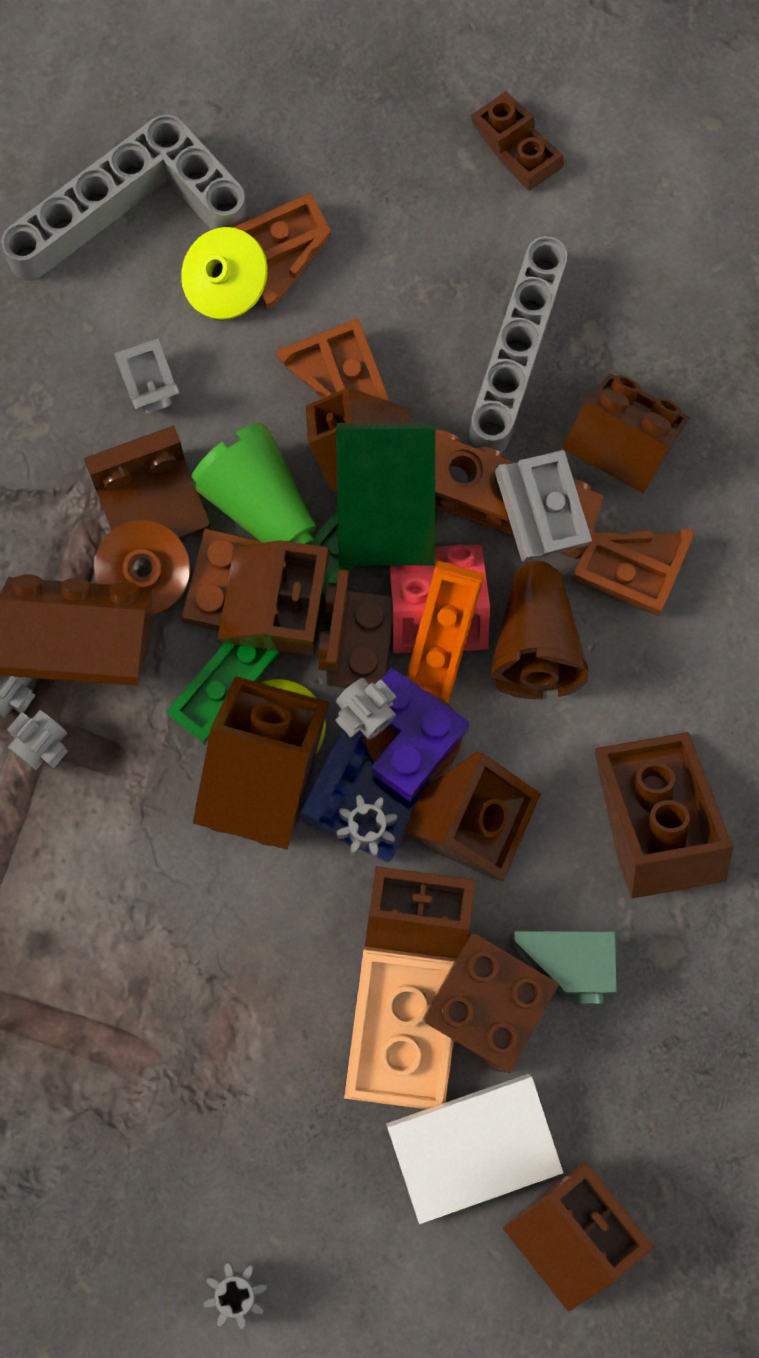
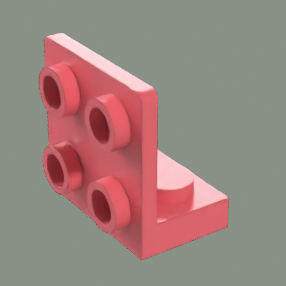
(410, 591)

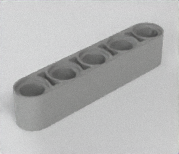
(523, 326)

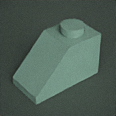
(576, 960)

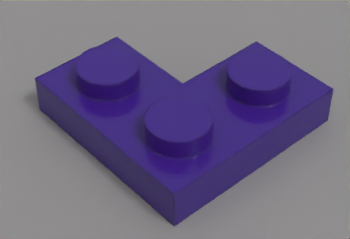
(424, 737)

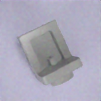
(147, 375)

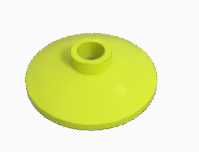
(242, 274)

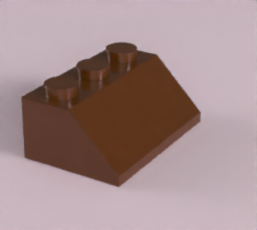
(74, 630)

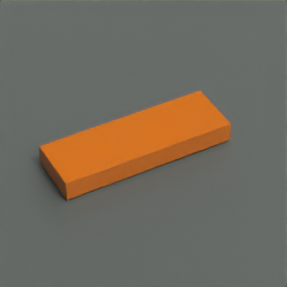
(444, 628)

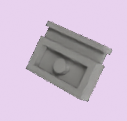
(543, 505)

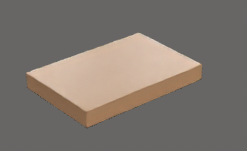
(392, 1049)

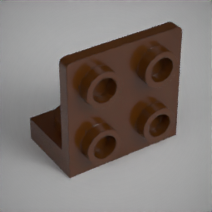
(148, 483)
(358, 634)
(490, 1003)

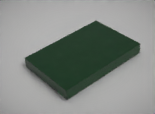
(386, 494)

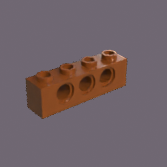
(478, 498)

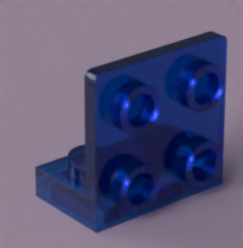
(337, 787)

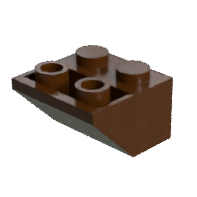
(345, 407)
(625, 431)
(275, 596)
(419, 912)
(578, 1236)

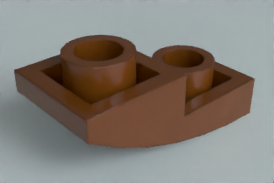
(516, 142)

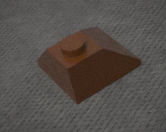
(474, 815)

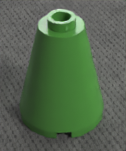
(255, 487)

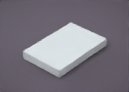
(474, 1148)

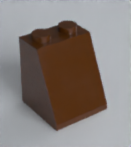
(259, 762)

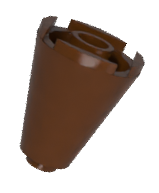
(538, 637)

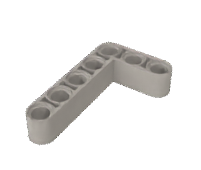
(122, 193)

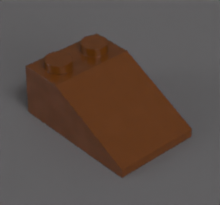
(663, 815)

